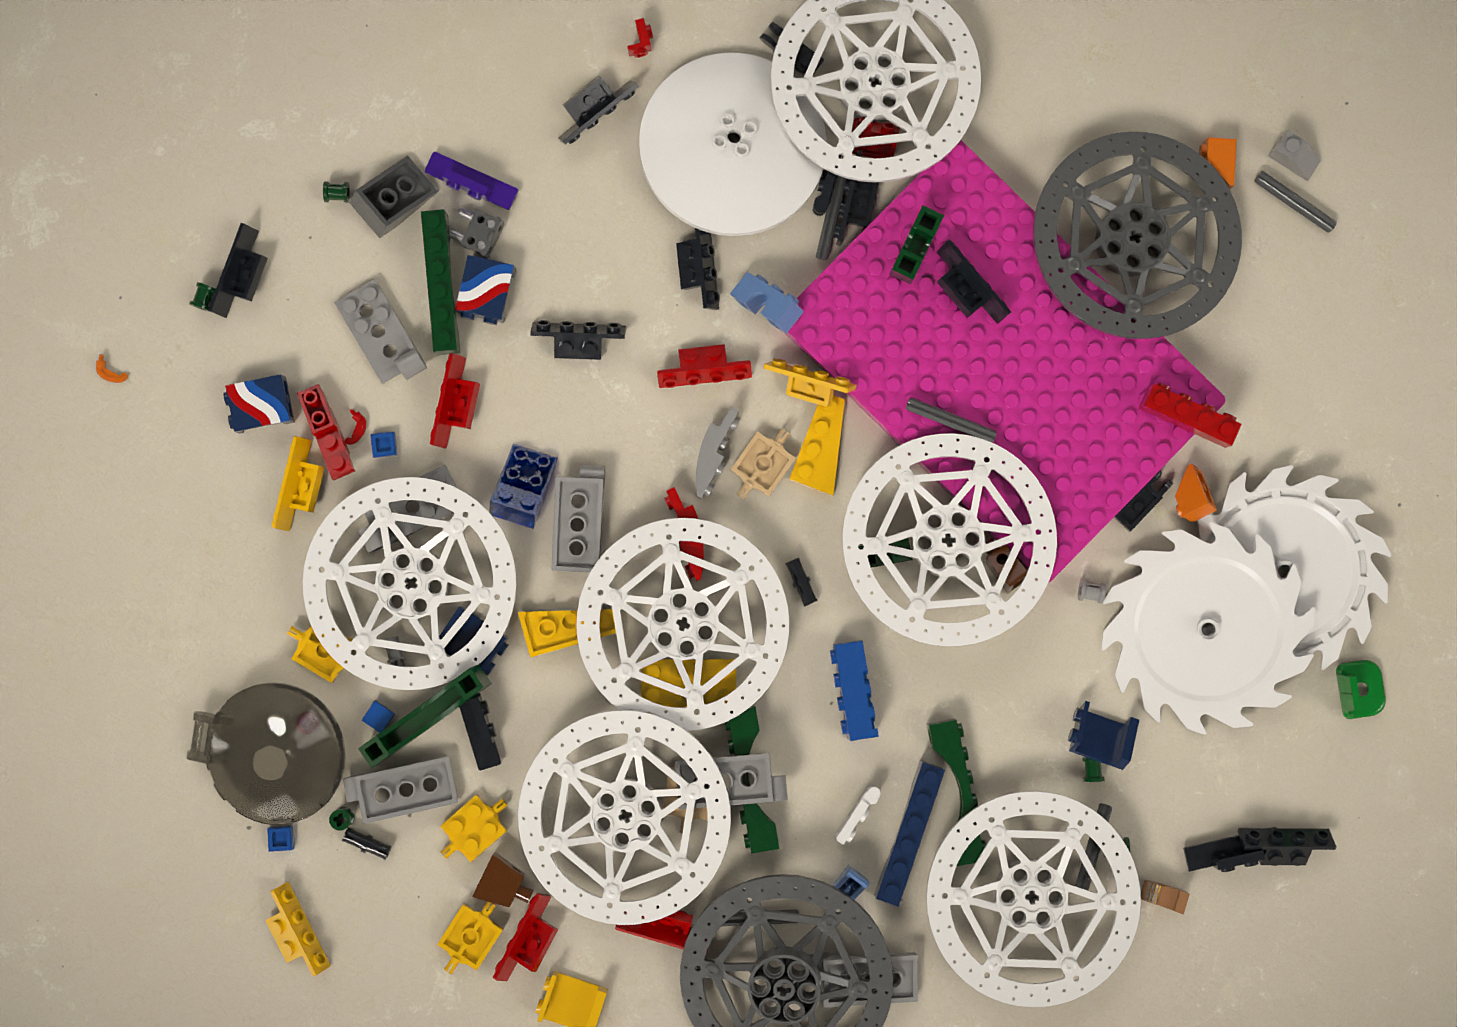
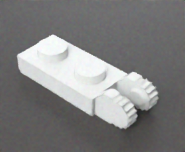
(858, 813)

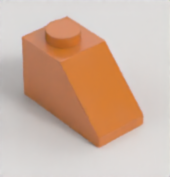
(1222, 156)
(1194, 495)

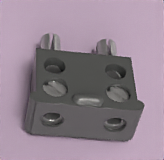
(483, 234)

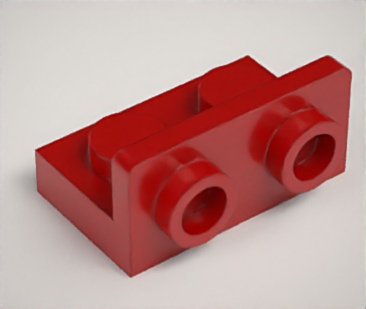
(876, 129)

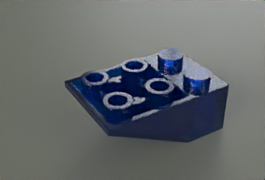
(522, 486)

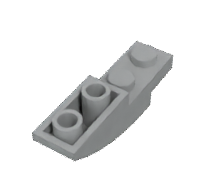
(709, 461)

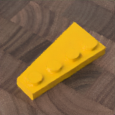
(819, 452)
(557, 629)

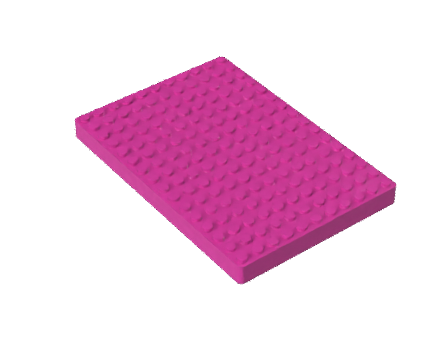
(1039, 378)

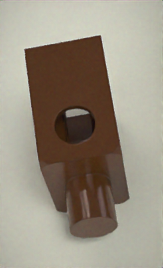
(1016, 573)
(502, 883)

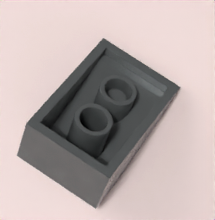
(392, 196)

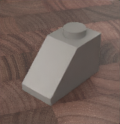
(1295, 155)

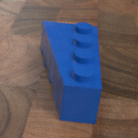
(854, 691)

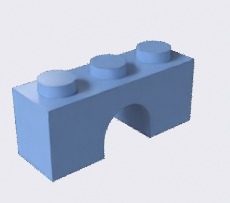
(755, 293)

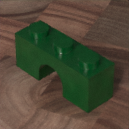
(916, 244)

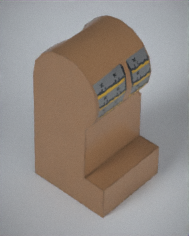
(1164, 896)

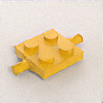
(314, 656)
(474, 828)
(470, 937)

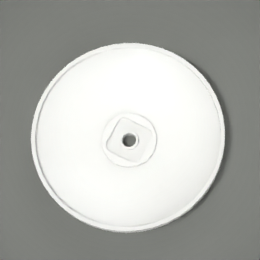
(703, 174)

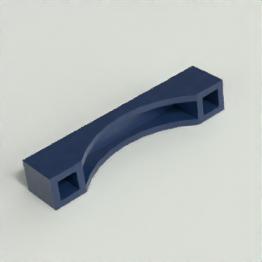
(910, 833)

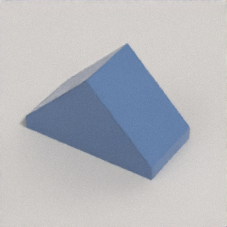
(851, 882)

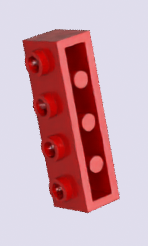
(1189, 415)

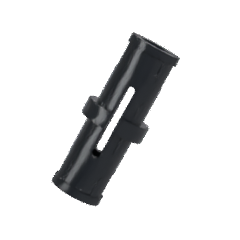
(801, 582)
(366, 843)

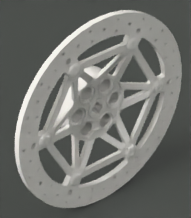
(884, 90)
(978, 477)
(736, 581)
(365, 635)
(676, 862)
(1018, 902)

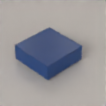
(383, 444)
(378, 716)
(280, 838)

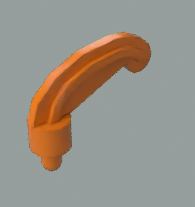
(107, 374)

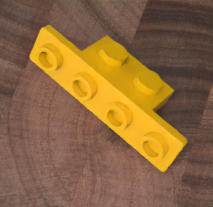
(809, 385)
(299, 485)
(294, 931)

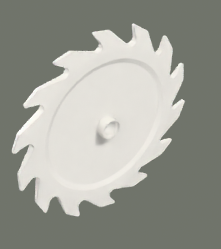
(1323, 544)
(1250, 634)

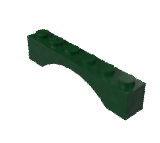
(439, 282)
(425, 716)
(946, 741)
(760, 828)

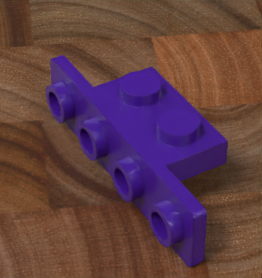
(470, 180)

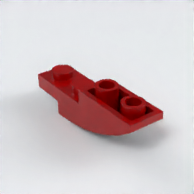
(327, 432)
(689, 547)

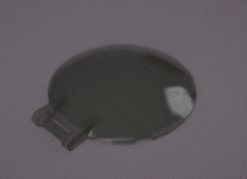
(272, 752)

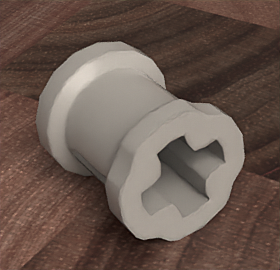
(1091, 591)

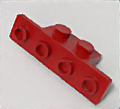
(703, 366)
(455, 403)
(669, 930)
(529, 941)

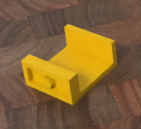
(571, 1001)

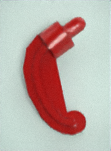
(359, 428)

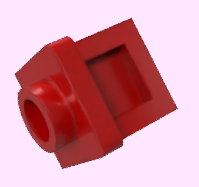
(645, 34)

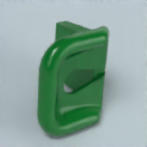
(1348, 677)

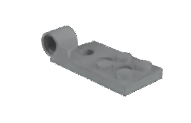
(407, 359)
(591, 487)
(426, 510)
(364, 786)
(765, 786)
(902, 963)

